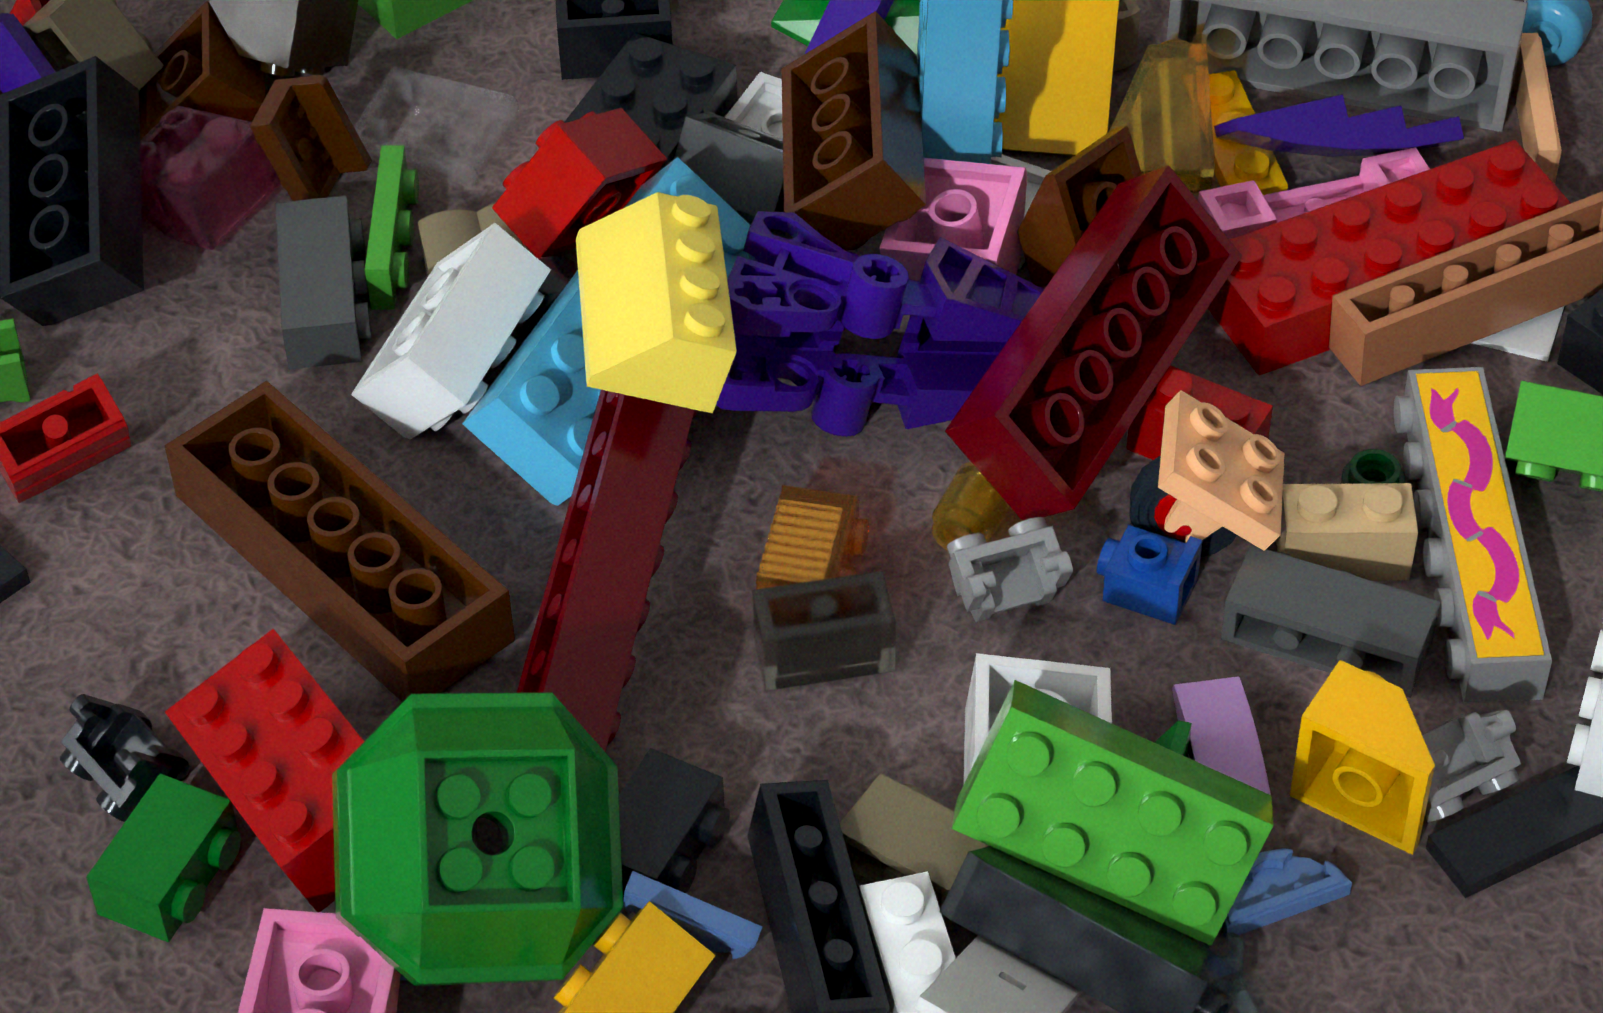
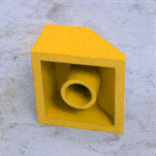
(1364, 757)

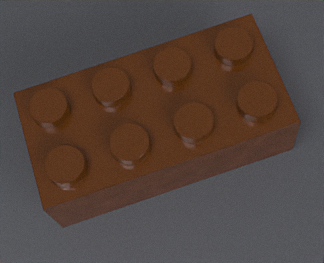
(853, 134)

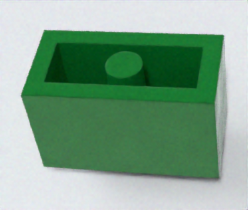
(165, 858)

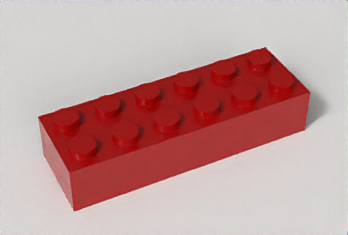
(1284, 284)

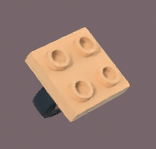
(1209, 481)

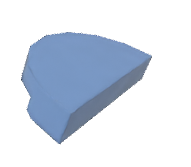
(1281, 888)
(708, 924)

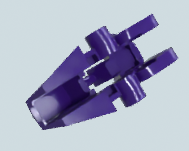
(806, 290)

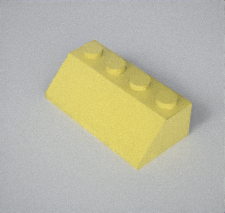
(657, 302)

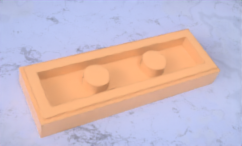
(1536, 106)

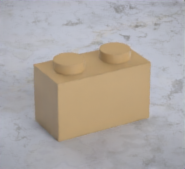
(1351, 527)

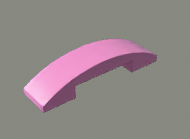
(1244, 208)

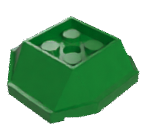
(408, 853)

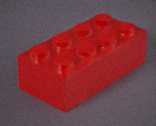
(273, 752)

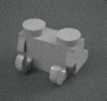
(1008, 570)
(1470, 754)

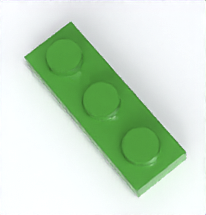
(390, 227)

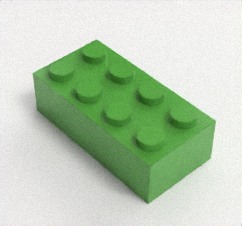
(1113, 813)

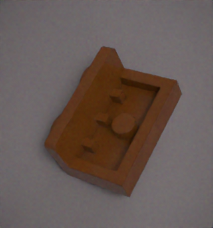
(308, 136)

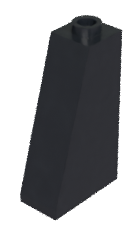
(1086, 938)

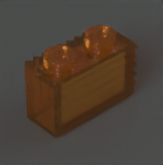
(812, 537)

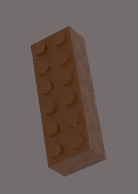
(341, 544)

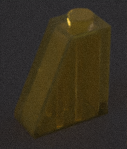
(1172, 112)

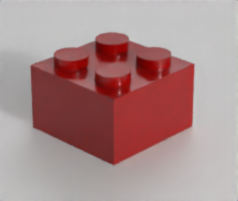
(576, 178)

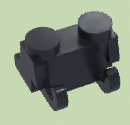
(118, 752)

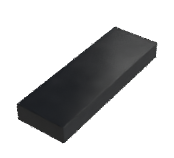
(1517, 833)

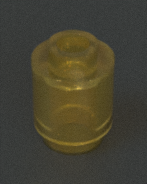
(967, 507)

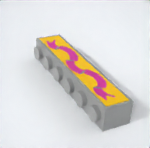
(1473, 535)

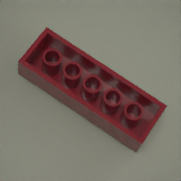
(1094, 345)

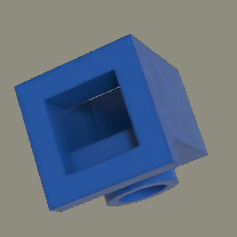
(1149, 573)

